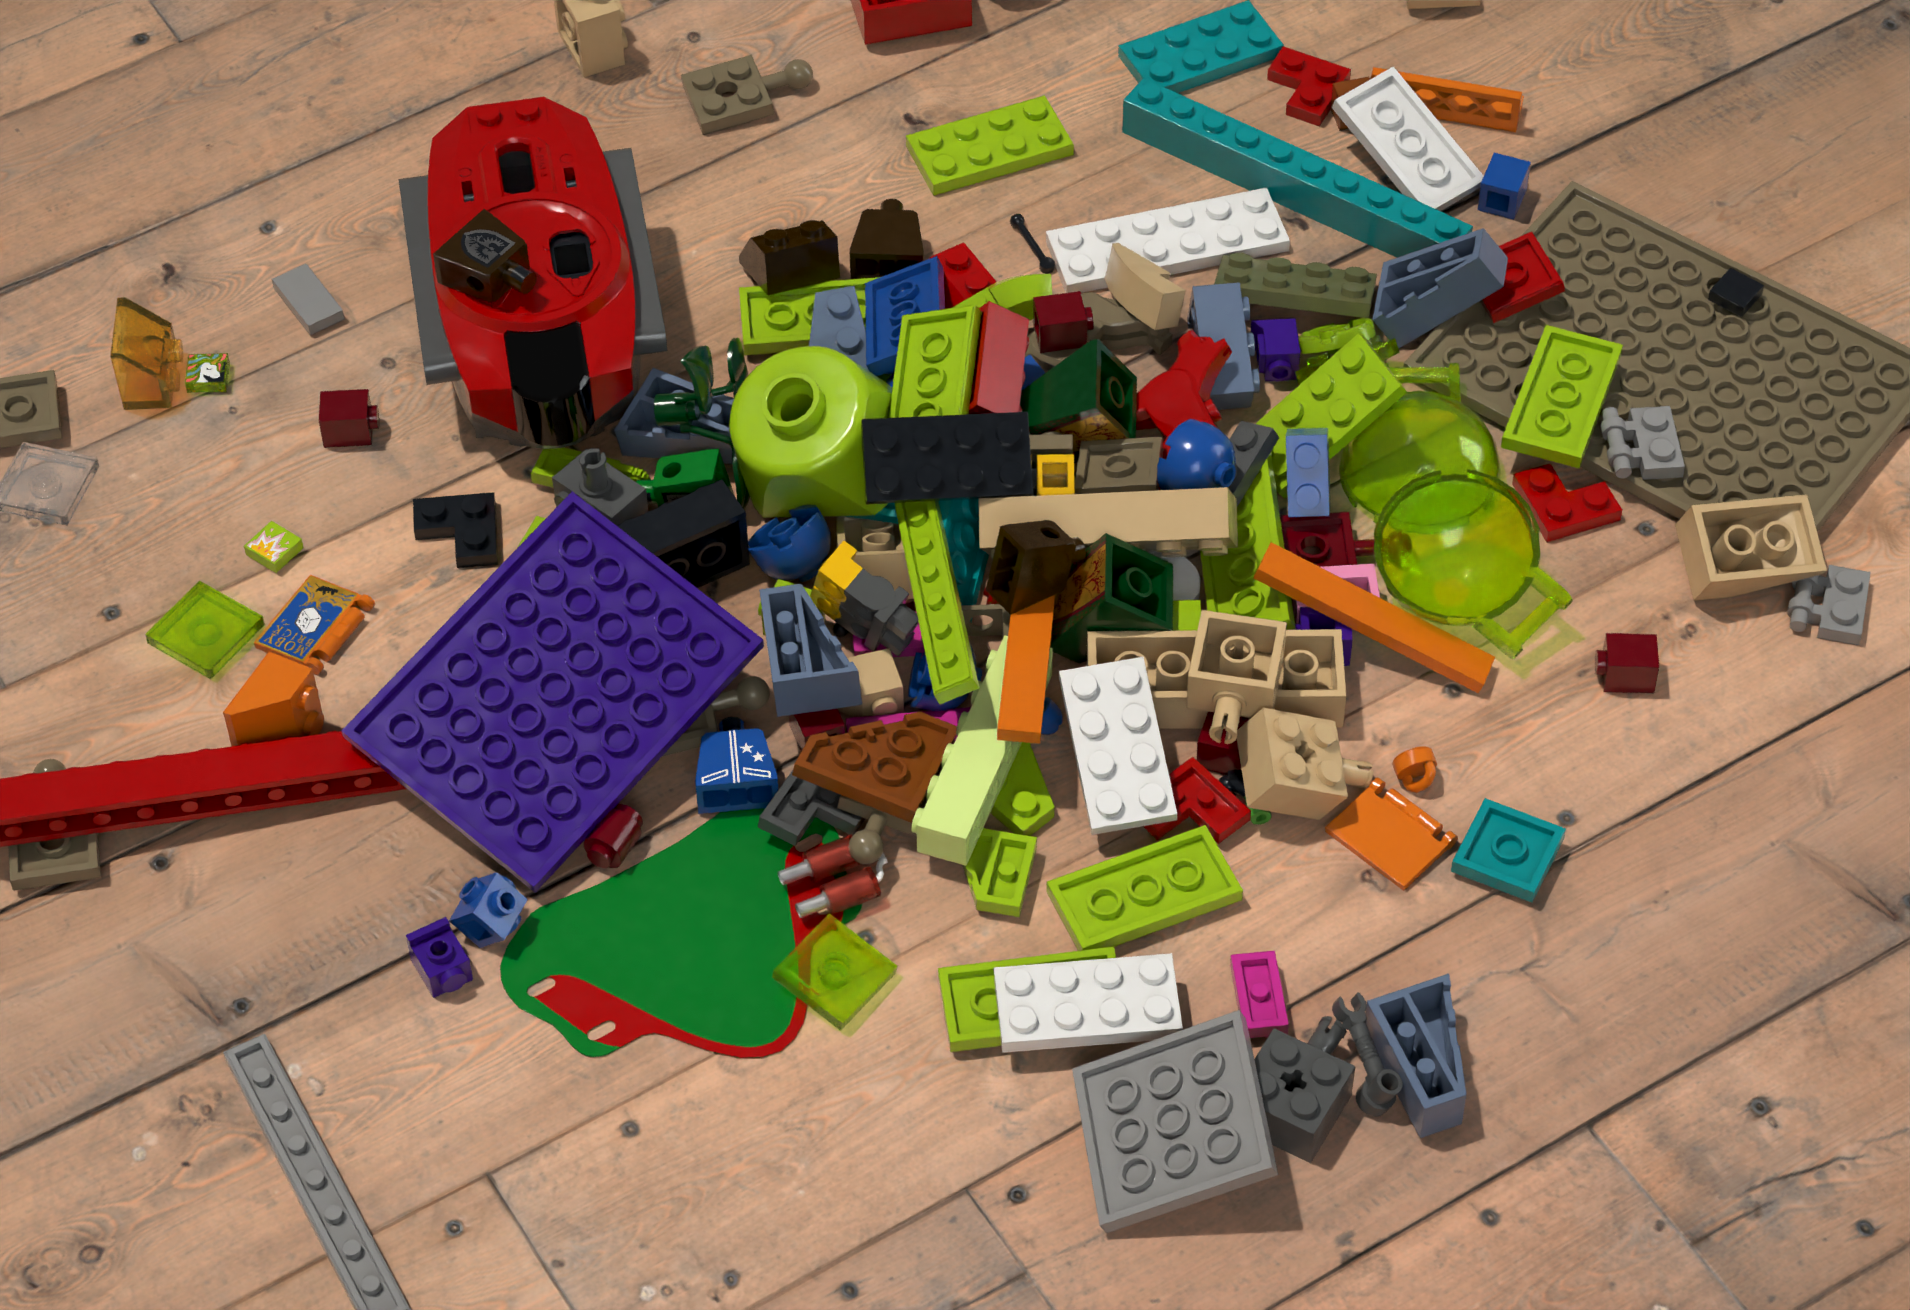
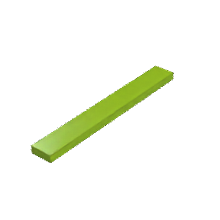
(936, 600)

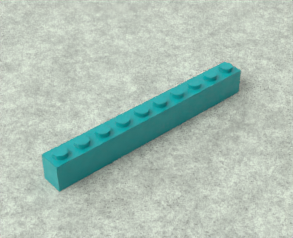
(1288, 172)

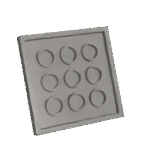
(1174, 1122)

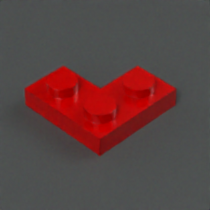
(1311, 80)
(1565, 512)
(1204, 801)

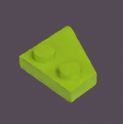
(1024, 797)
(1000, 871)

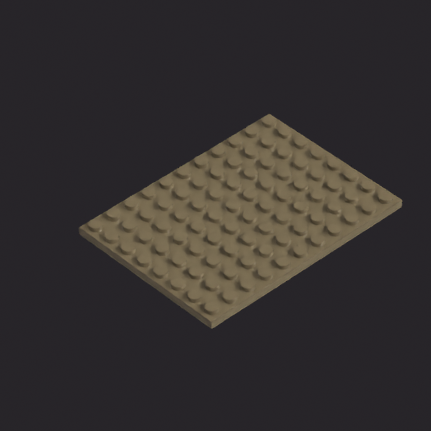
(1757, 400)

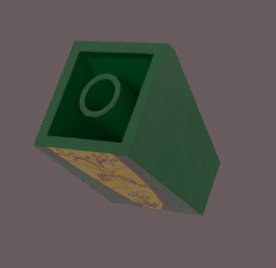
(1084, 397)
(1112, 591)

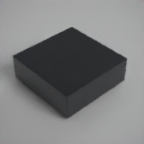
(1736, 292)

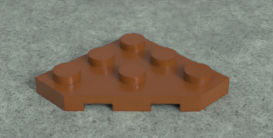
(879, 762)

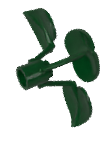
(684, 407)

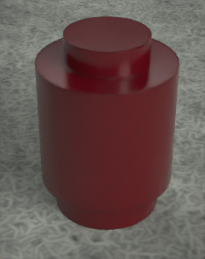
(614, 837)

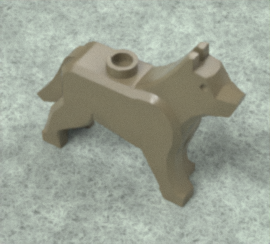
(1112, 326)

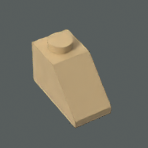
(879, 685)

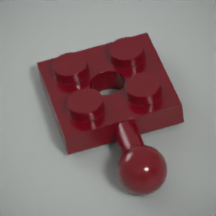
(1328, 533)

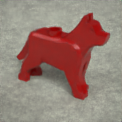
(1184, 388)

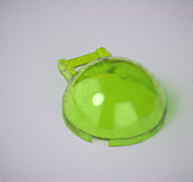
(1415, 438)
(1464, 555)

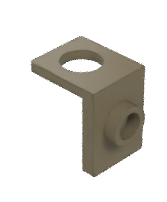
(998, 626)

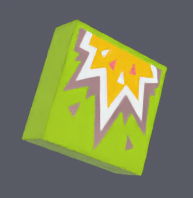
(273, 546)

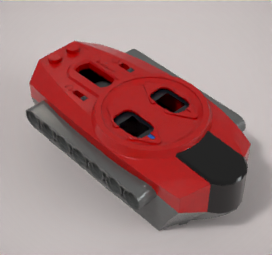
(569, 351)

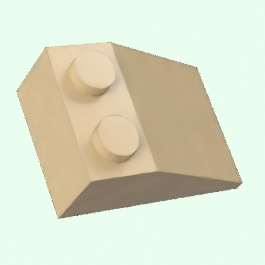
(1749, 545)
(878, 549)

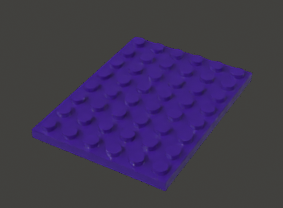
(553, 690)

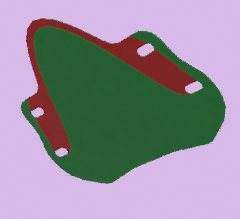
(676, 945)

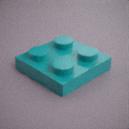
(1508, 850)

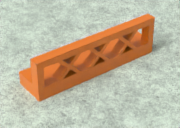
(1466, 101)

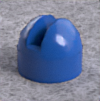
(1051, 717)

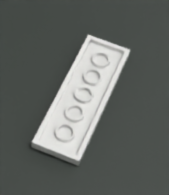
(1172, 237)

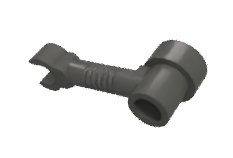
(1381, 1084)

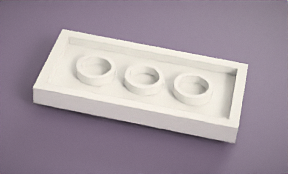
(1408, 141)
(1117, 745)
(1086, 1002)

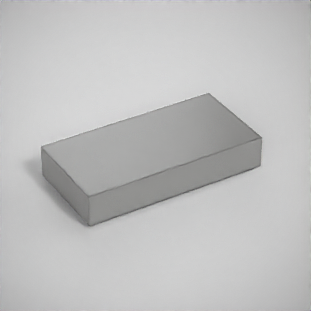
(308, 299)

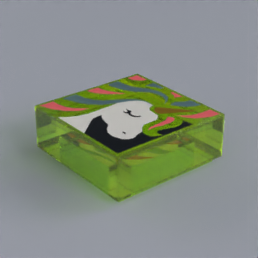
(207, 372)

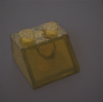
(144, 357)

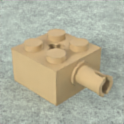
(592, 33)
(1234, 668)
(1296, 764)

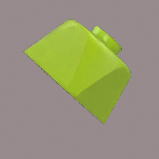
(802, 431)

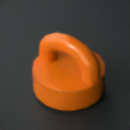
(1415, 763)

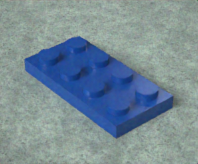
(898, 294)

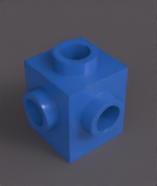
(488, 909)

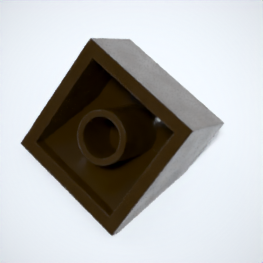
(792, 257)

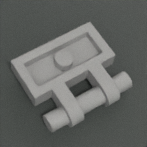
(1654, 438)
(1842, 607)

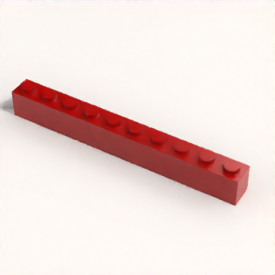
(186, 787)

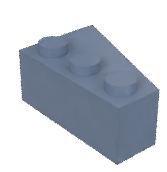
(1437, 284)
(1221, 313)
(839, 323)
(642, 437)
(804, 656)

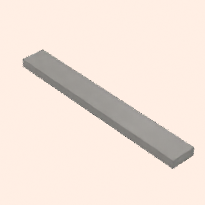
(313, 1177)

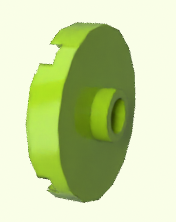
(1334, 336)

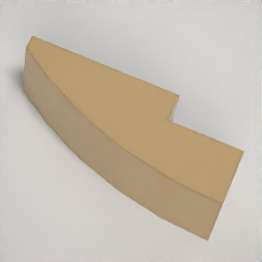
(1144, 288)

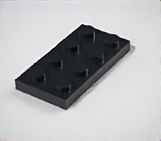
(946, 457)

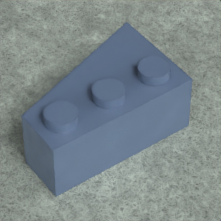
(1419, 1042)

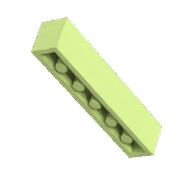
(970, 773)

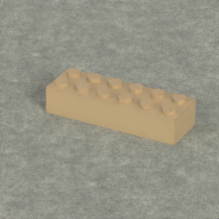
(1146, 519)
(1308, 682)

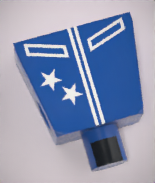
(734, 769)

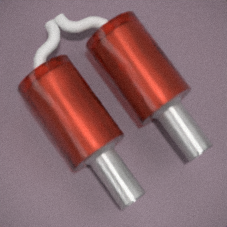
(839, 893)

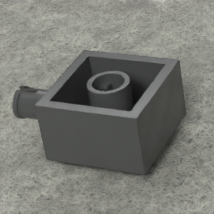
(601, 487)
(1303, 1087)

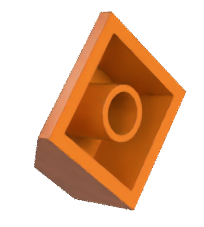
(275, 703)

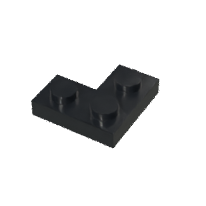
(465, 517)

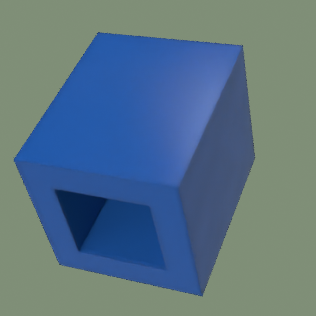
(1504, 186)

